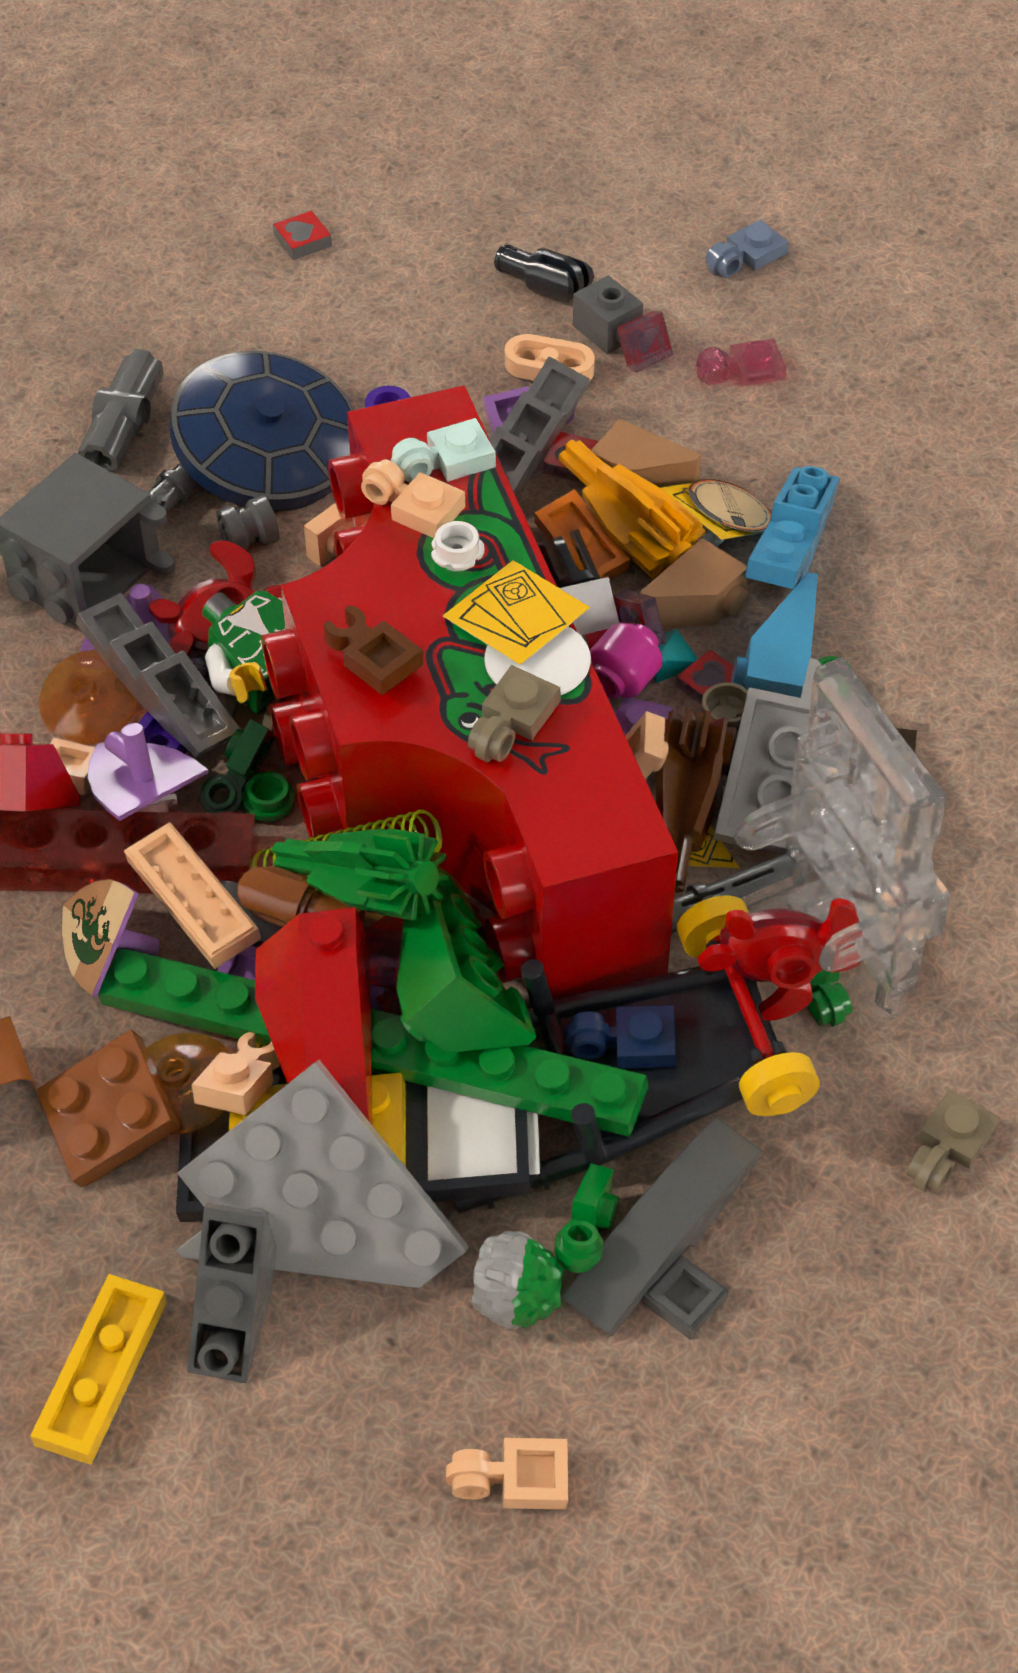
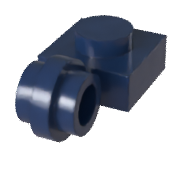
(641, 1037)

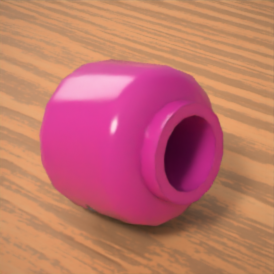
(626, 659)

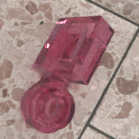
(751, 361)

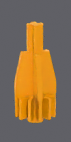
(634, 511)

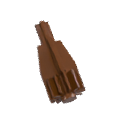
(691, 779)

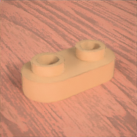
(528, 353)

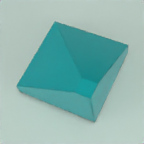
(675, 656)

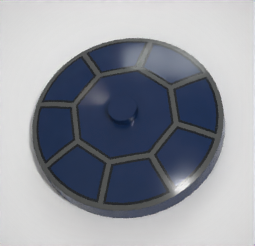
(260, 428)

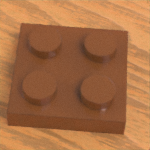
(107, 1109)

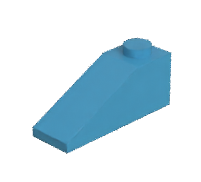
(782, 645)

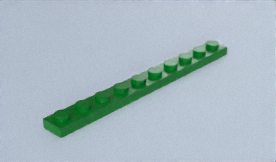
(505, 1076)

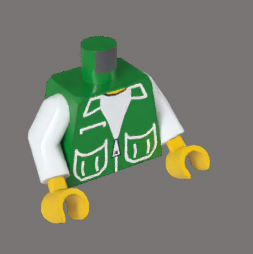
(235, 646)

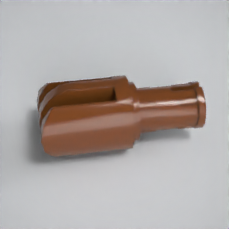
(281, 895)

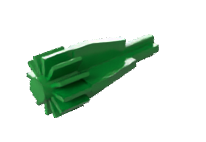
(370, 869)

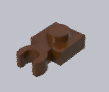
(375, 655)

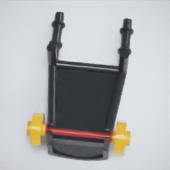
(720, 1050)

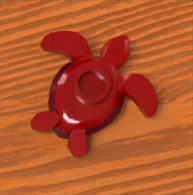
(185, 620)
(779, 949)

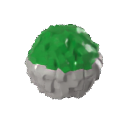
(516, 1280)

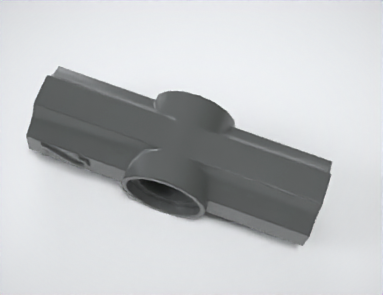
(121, 410)

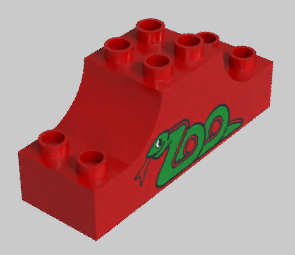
(547, 838)

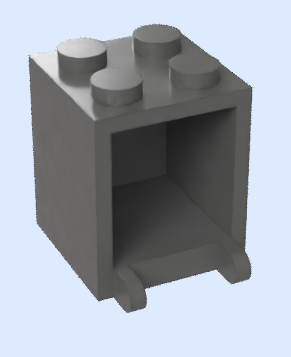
(80, 539)

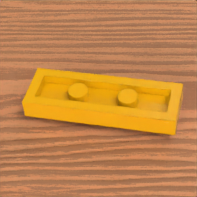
(99, 1369)

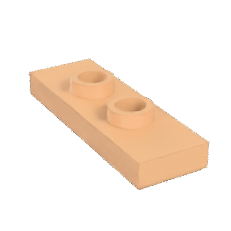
(192, 895)

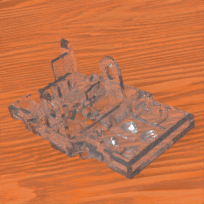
(860, 833)

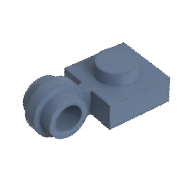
(752, 245)

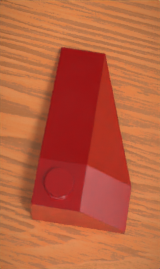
(33, 775)
(317, 998)

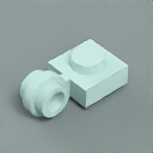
(454, 449)

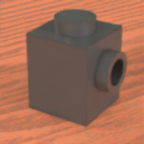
(602, 309)

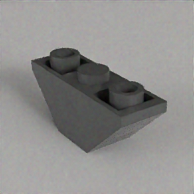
(231, 1289)

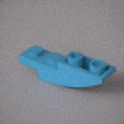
(794, 528)

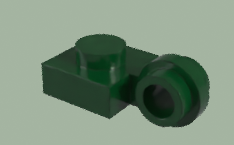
(245, 754)

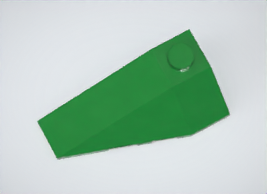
(452, 983)

